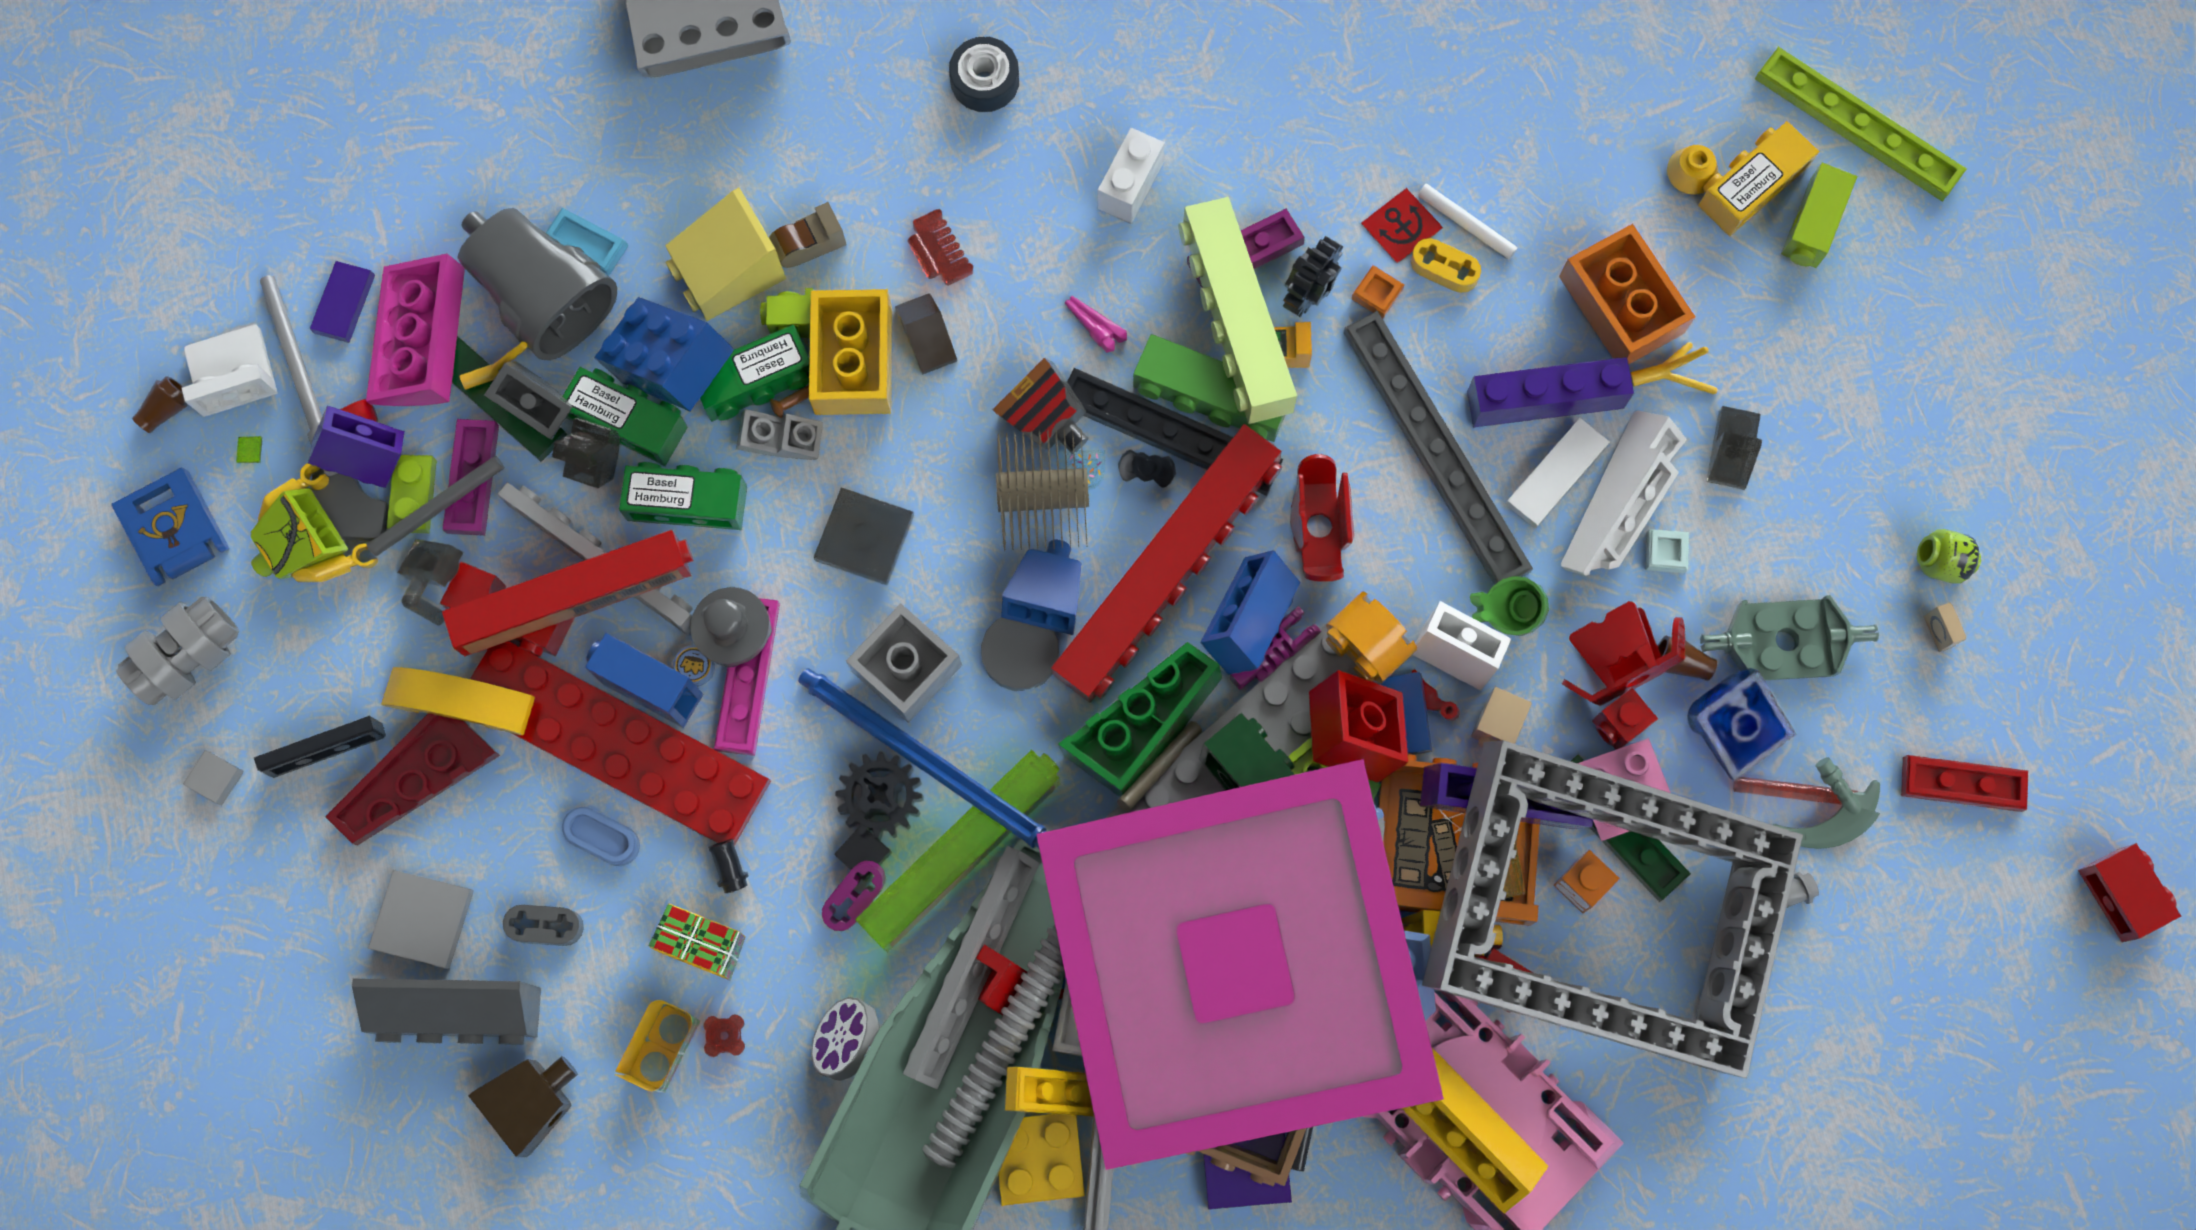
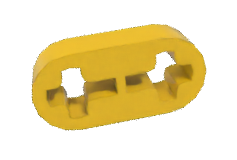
(1445, 265)

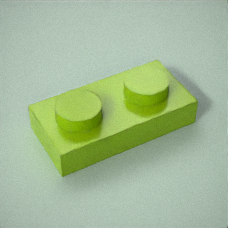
(411, 488)

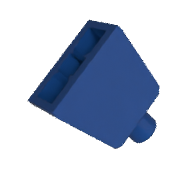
(1045, 589)

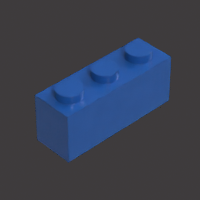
(1250, 613)

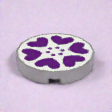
(843, 1038)

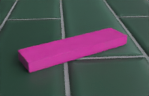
(745, 697)

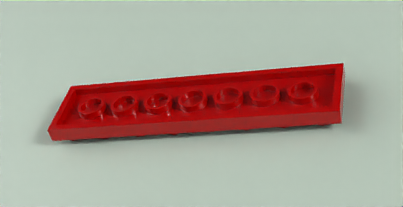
(627, 746)

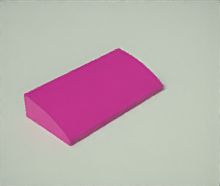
(416, 332)

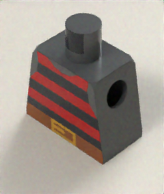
(1044, 404)

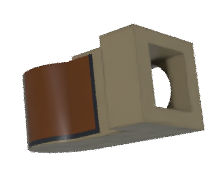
(808, 237)

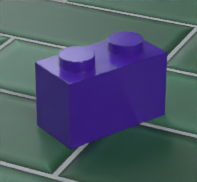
(356, 447)

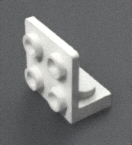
(228, 371)

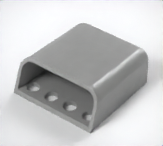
(702, 33)

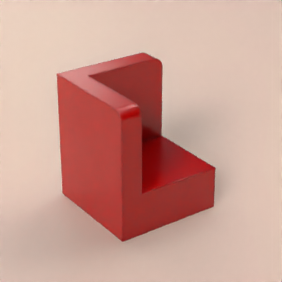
(1000, 981)

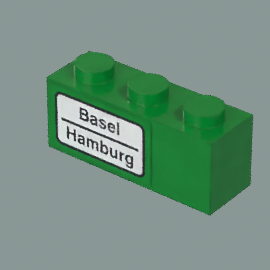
(757, 374)
(641, 423)
(683, 496)

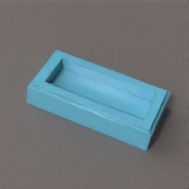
(594, 241)

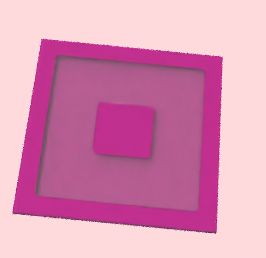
(1238, 966)

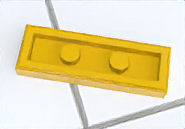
(1047, 1091)

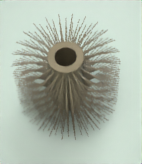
(1039, 490)

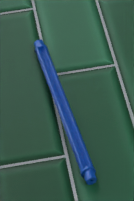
(922, 757)

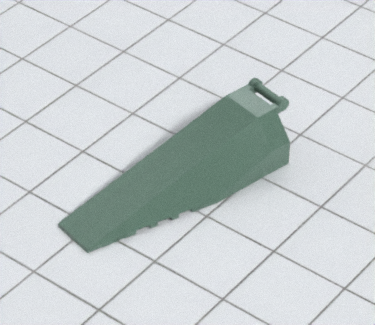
(872, 1155)

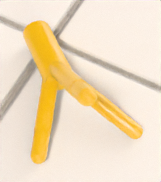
(1662, 371)
(489, 372)

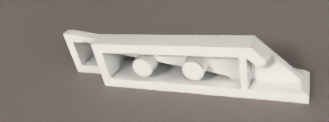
(1626, 494)

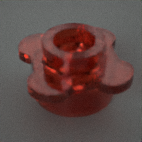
(715, 1027)

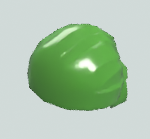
(1512, 606)

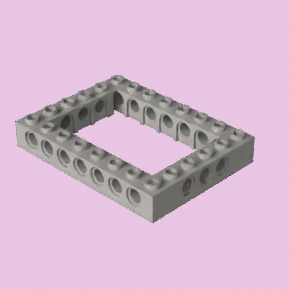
(1744, 939)

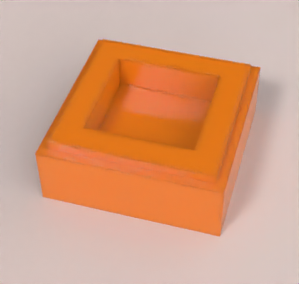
(1377, 291)

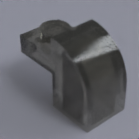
(588, 453)

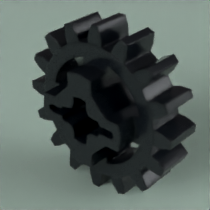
(1313, 276)
(867, 807)

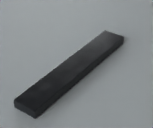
(1150, 422)

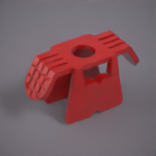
(1318, 496)
(1624, 651)

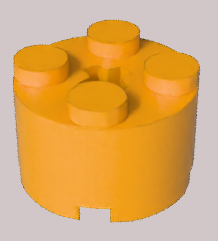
(1369, 638)

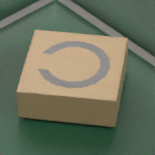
(1945, 627)

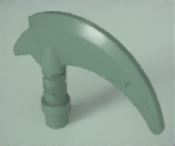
(1850, 821)

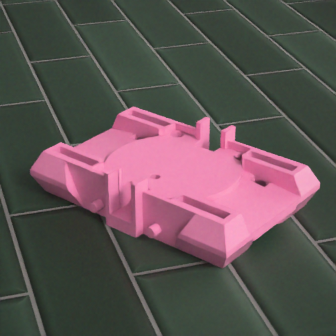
(1512, 1086)

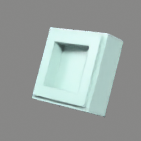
(1667, 551)

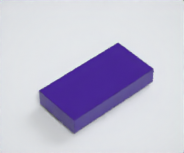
(342, 301)

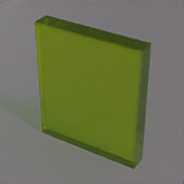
(249, 449)

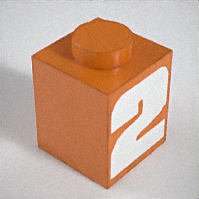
(1586, 881)

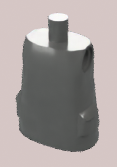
(542, 289)

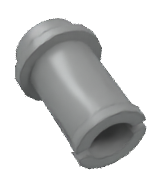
(1802, 889)

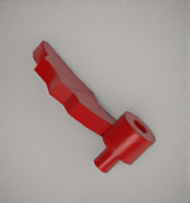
(1447, 709)

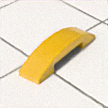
(458, 699)

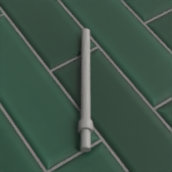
(292, 355)

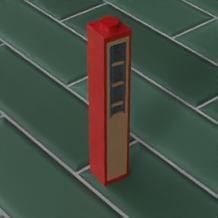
(567, 593)

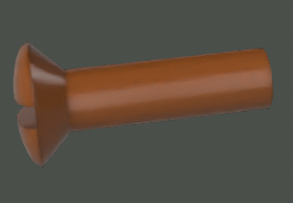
(780, 406)

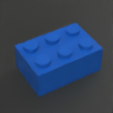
(664, 353)

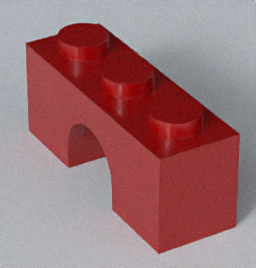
(475, 583)

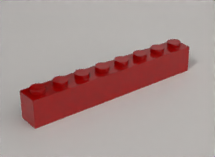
(1167, 563)

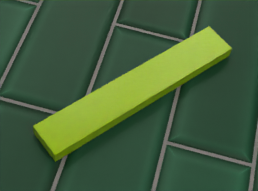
(1860, 124)

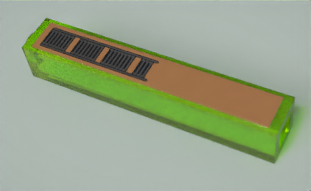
(956, 853)

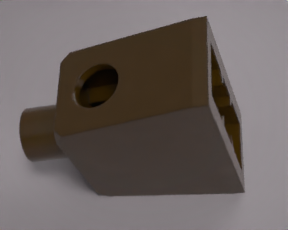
(525, 1102)

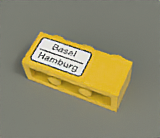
(1757, 177)

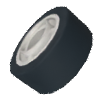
(979, 56)

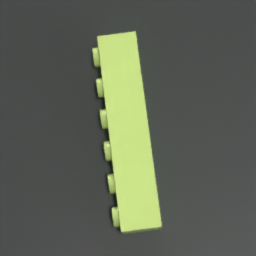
(1238, 311)

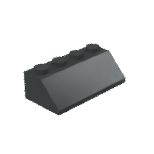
(447, 1009)

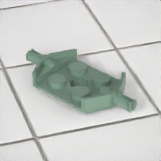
(1819, 634)

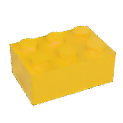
(850, 352)

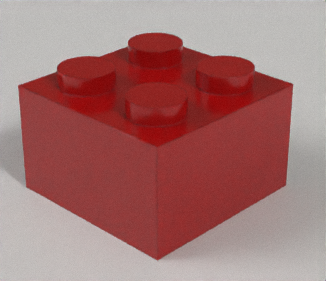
(1358, 722)

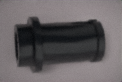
(728, 866)

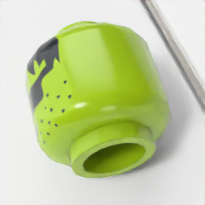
(1948, 556)

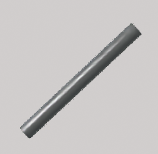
(435, 506)

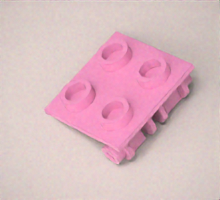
(1632, 762)

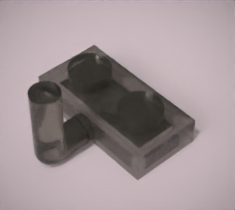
(424, 565)

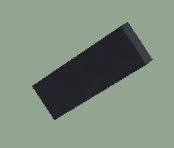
(320, 747)

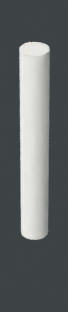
(1467, 221)

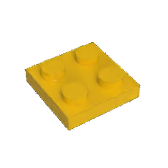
(1043, 1161)

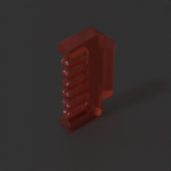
(930, 251)

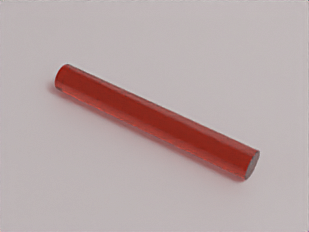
(1785, 790)

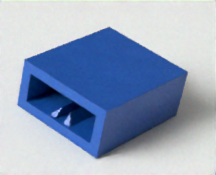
(643, 679)

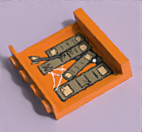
(1424, 841)

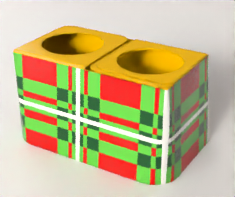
(698, 941)
(639, 1048)

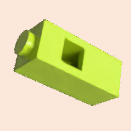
(1819, 215)

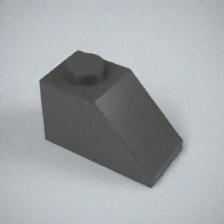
(529, 398)

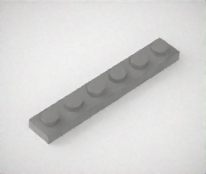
(586, 547)
(968, 975)

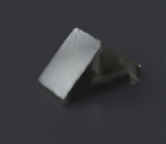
(1734, 448)

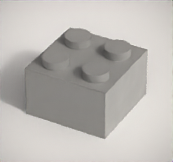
(904, 662)

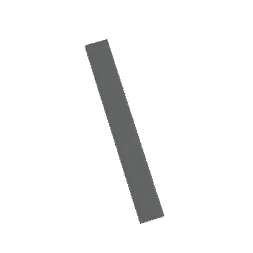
(1437, 449)

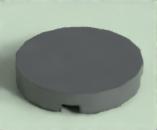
(1019, 654)

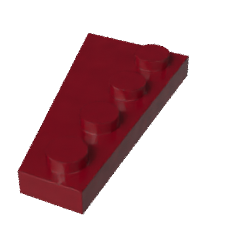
(415, 771)

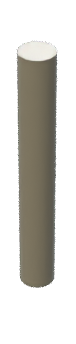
(1159, 766)

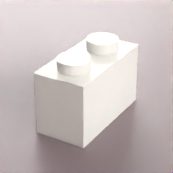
(1131, 175)
(1461, 646)

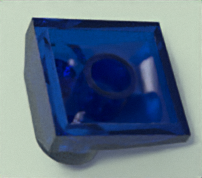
(1740, 721)

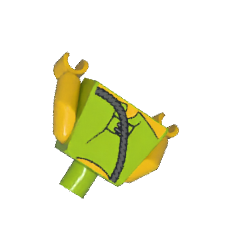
(298, 535)

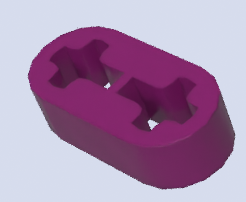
(860, 901)

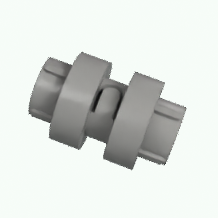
(153, 667)

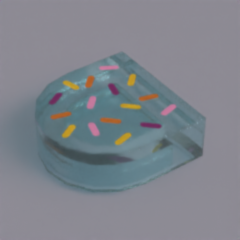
(1094, 462)

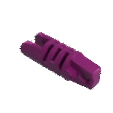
(1279, 650)

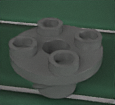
(730, 626)

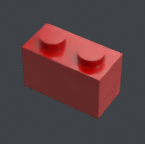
(2130, 892)

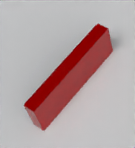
(1964, 783)

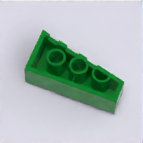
(1144, 719)

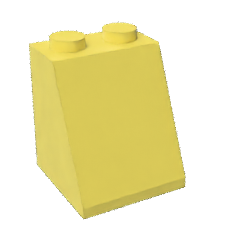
(724, 257)

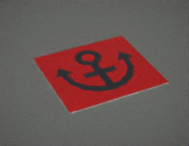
(1401, 225)

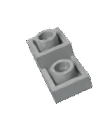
(779, 437)

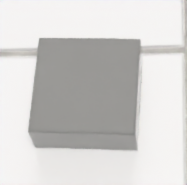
(213, 777)

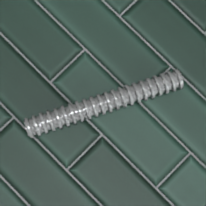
(997, 1054)

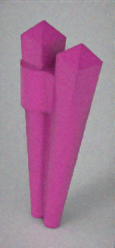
(1099, 327)

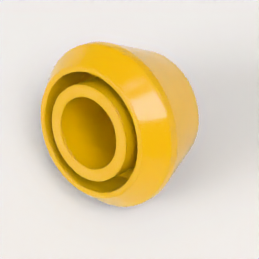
(1692, 168)

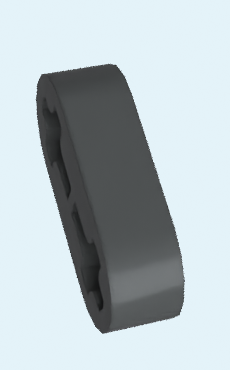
(542, 934)

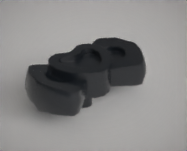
(1147, 468)

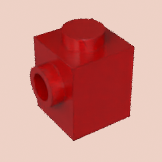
(1624, 719)

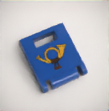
(173, 531)

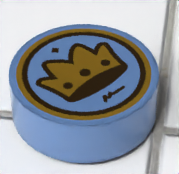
(694, 665)

